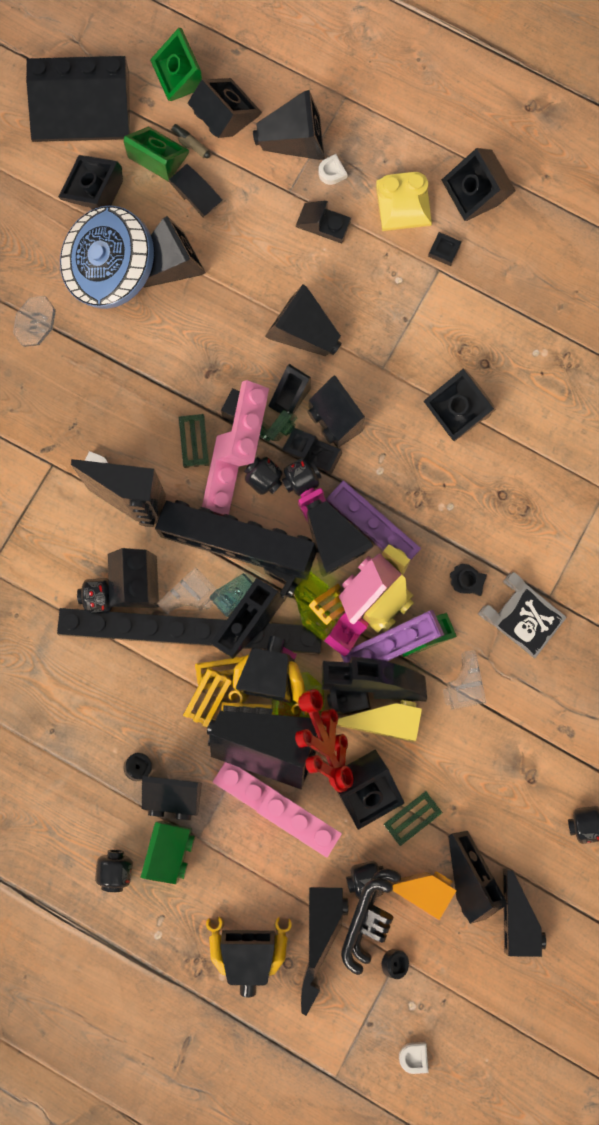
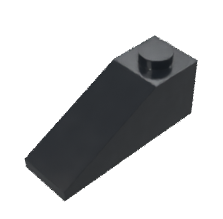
(248, 618)
(474, 883)
(325, 921)
(521, 928)

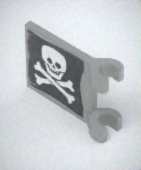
(525, 617)

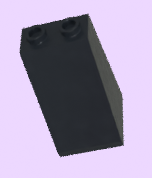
(262, 744)

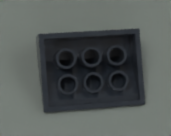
(78, 98)
(127, 488)

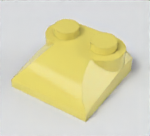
(403, 201)
(392, 601)

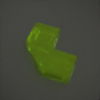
(305, 593)

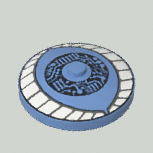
(106, 257)

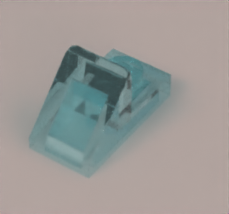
(229, 595)

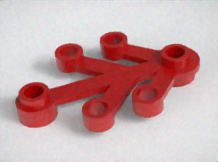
(328, 742)

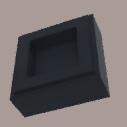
(444, 249)

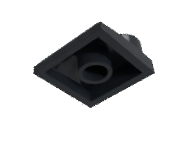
(92, 182)
(460, 404)

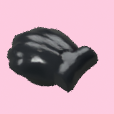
(467, 579)

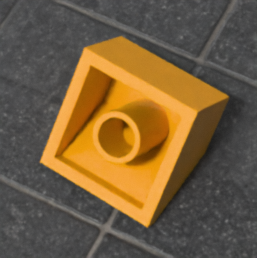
(426, 891)

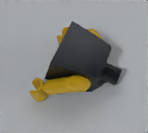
(268, 675)
(247, 955)

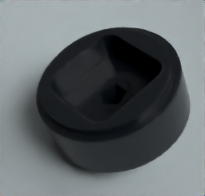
(137, 766)
(395, 964)

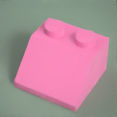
(367, 586)

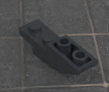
(376, 676)

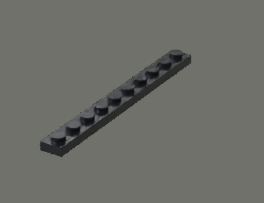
(175, 630)

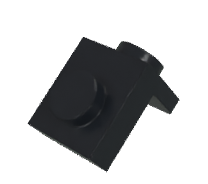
(288, 581)
(348, 701)

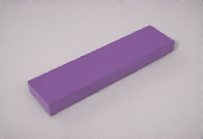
(370, 520)
(399, 639)

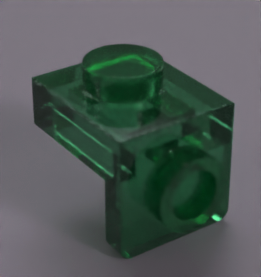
(282, 426)

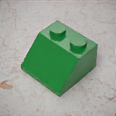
(167, 853)

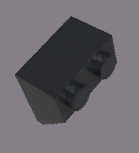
(223, 106)
(478, 183)
(336, 413)
(133, 578)
(372, 790)
(170, 796)

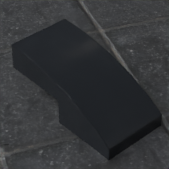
(195, 190)
(307, 446)
(308, 992)

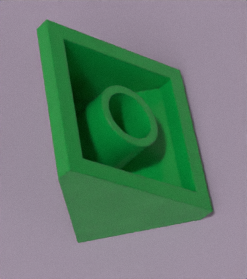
(177, 67)
(155, 152)

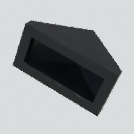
(290, 390)

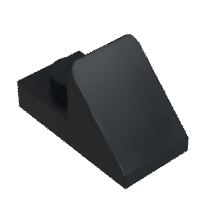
(323, 222)

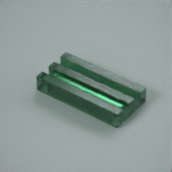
(195, 462)
(430, 804)

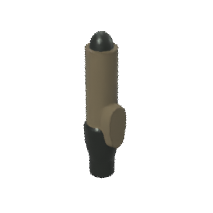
(188, 141)

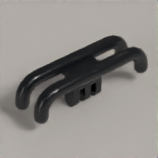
(368, 920)

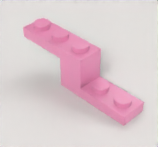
(235, 447)
(277, 808)

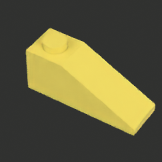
(393, 720)

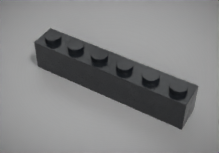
(236, 539)

